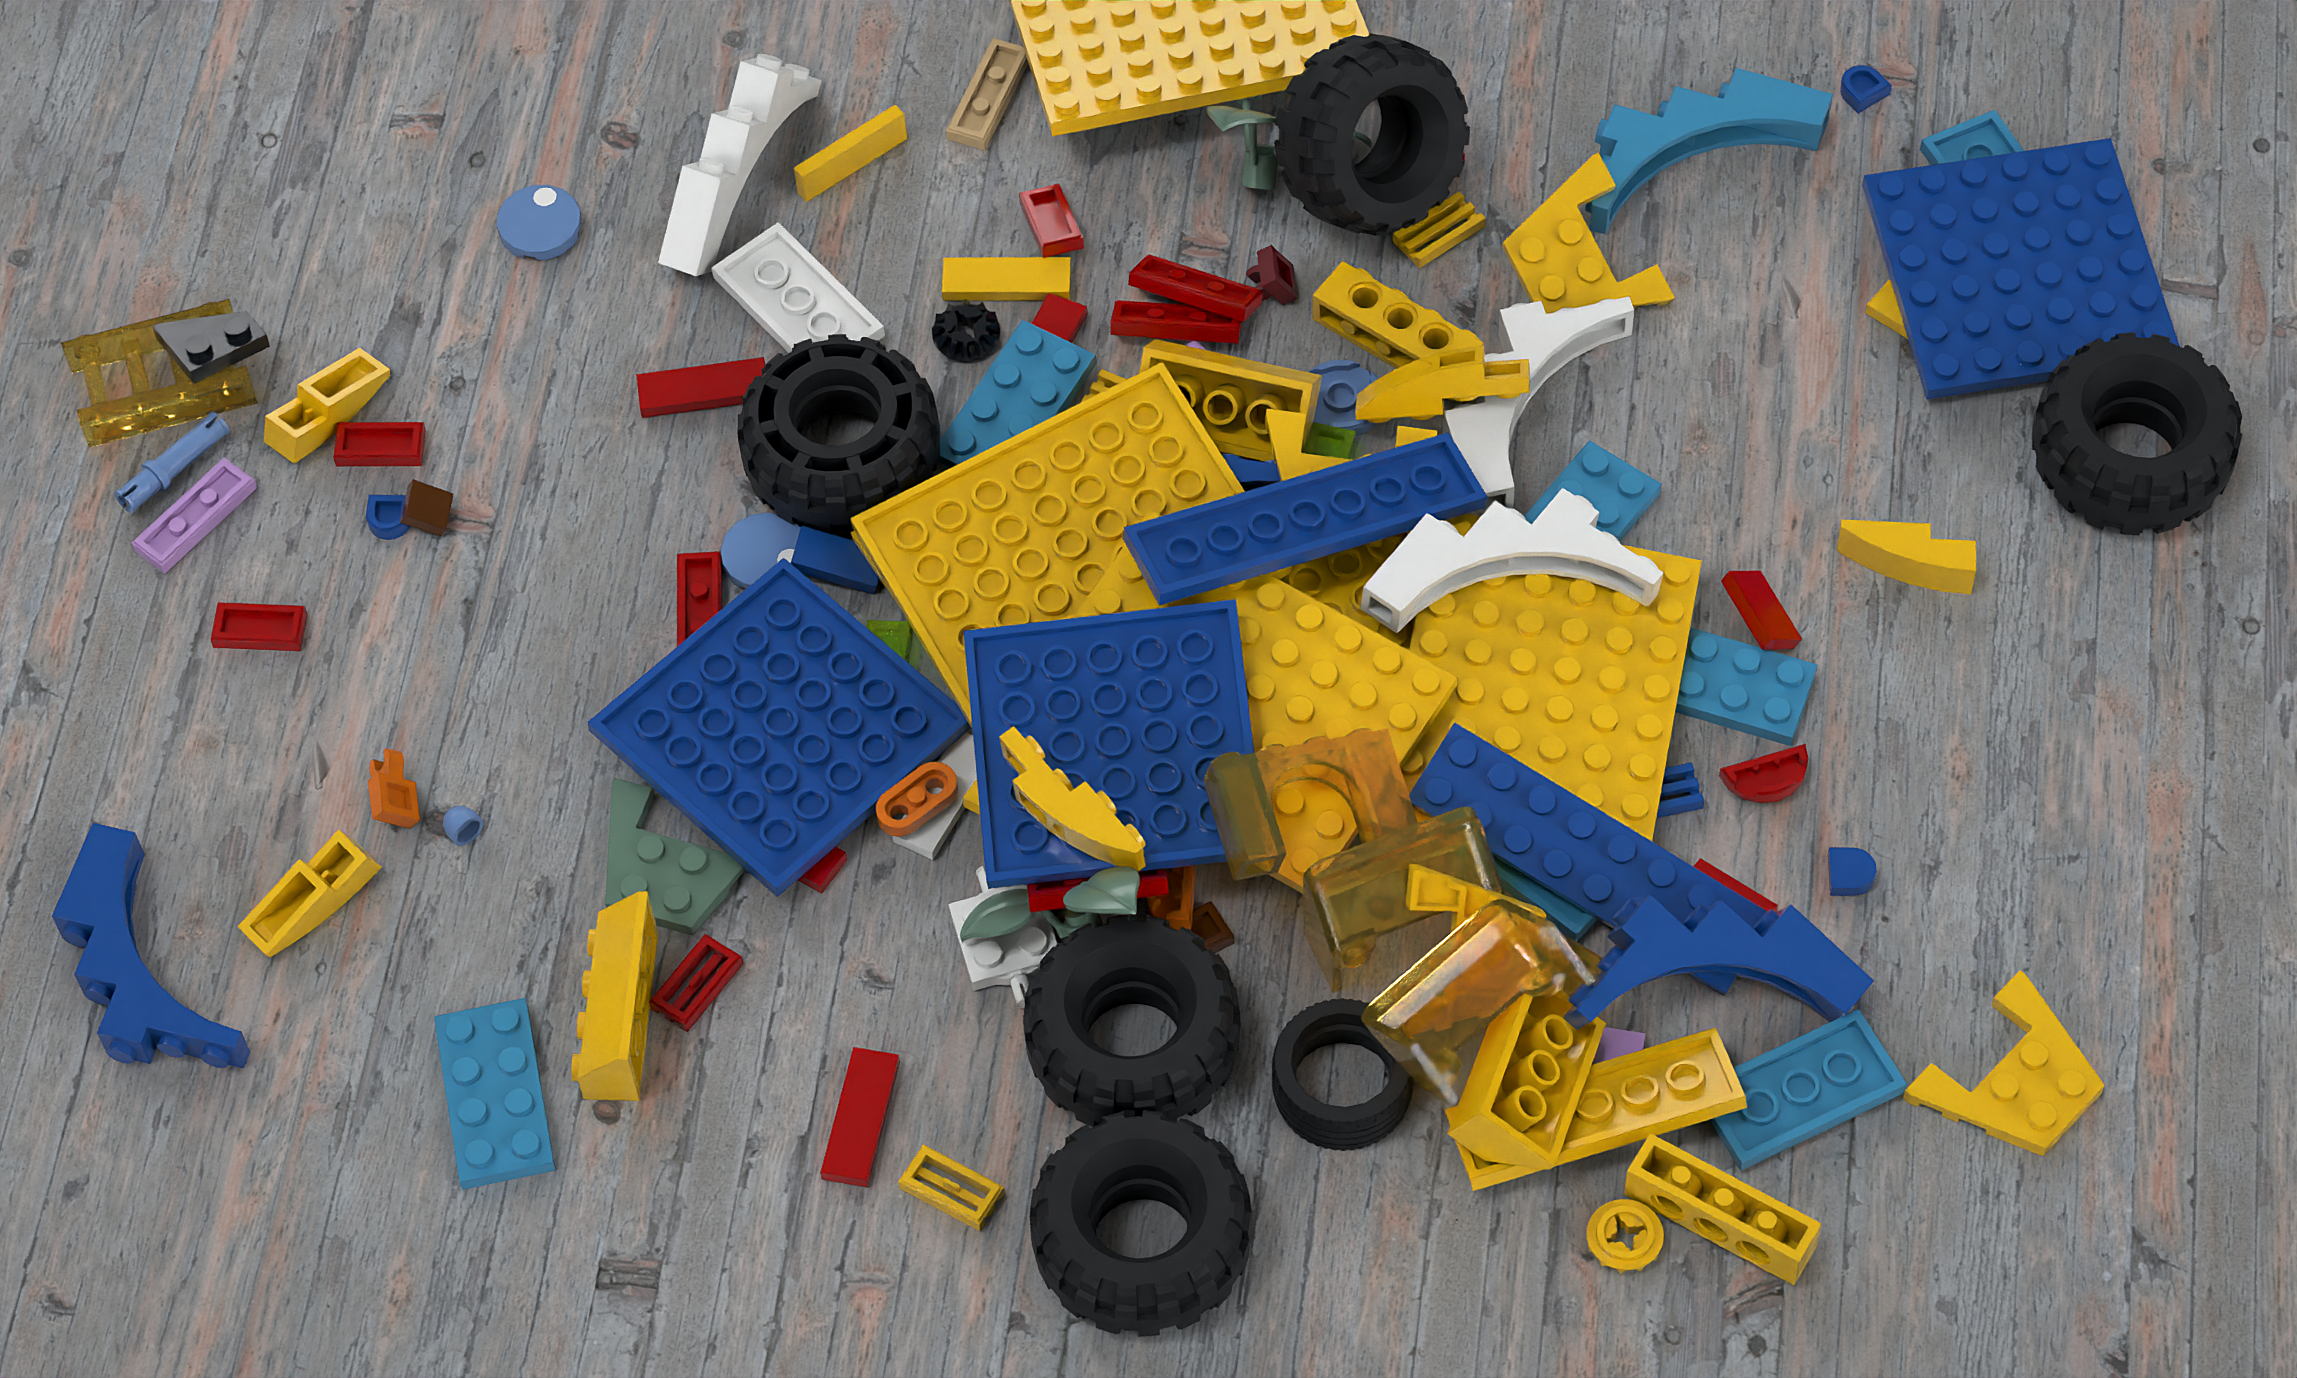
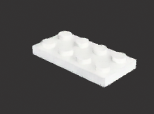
(792, 292)

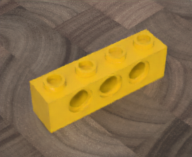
(1374, 329)
(1722, 1209)

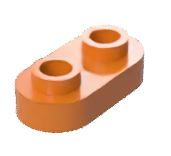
(914, 800)

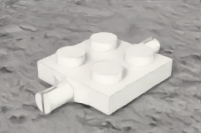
(1003, 958)

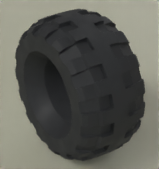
(1416, 144)
(2147, 386)
(836, 482)
(1120, 967)
(1130, 1162)

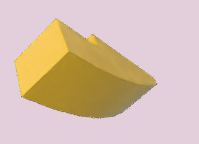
(322, 402)
(1909, 554)
(309, 894)

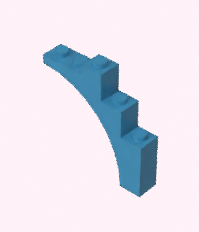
(1744, 113)

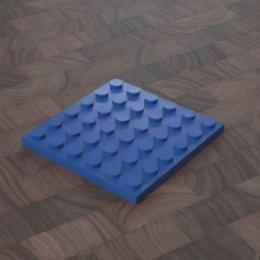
(2014, 263)
(1115, 703)
(779, 725)

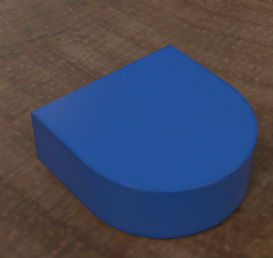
(1863, 87)
(384, 516)
(1850, 871)

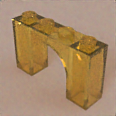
(1355, 765)

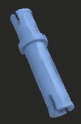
(158, 474)

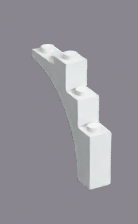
(734, 140)
(1549, 343)
(1502, 544)

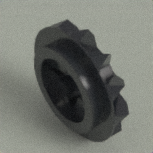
(959, 344)

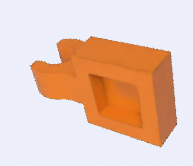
(392, 796)

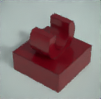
(1275, 276)

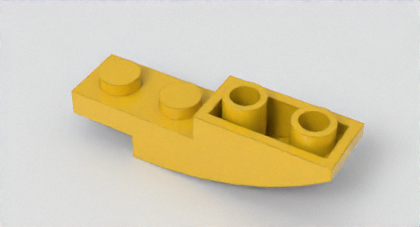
(1421, 385)
(1072, 814)

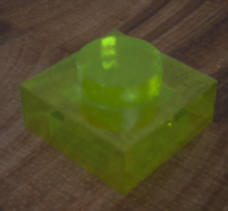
(1330, 441)
(895, 634)

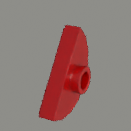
(1768, 776)

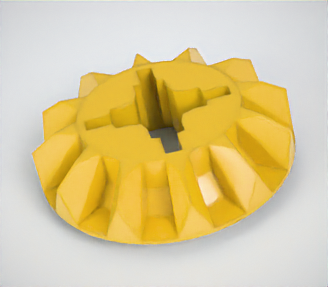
(1633, 1218)

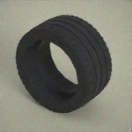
(1330, 1124)

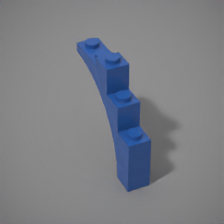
(1778, 951)
(140, 1013)

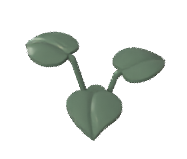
(1259, 159)
(1105, 892)

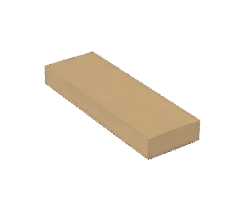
(988, 94)

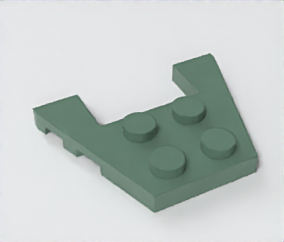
(680, 877)

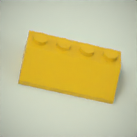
(1234, 393)
(617, 1001)
(1526, 1083)

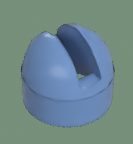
(462, 824)

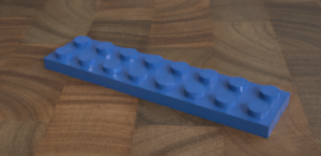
(1303, 518)
(1565, 839)

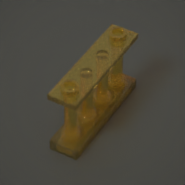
(156, 408)

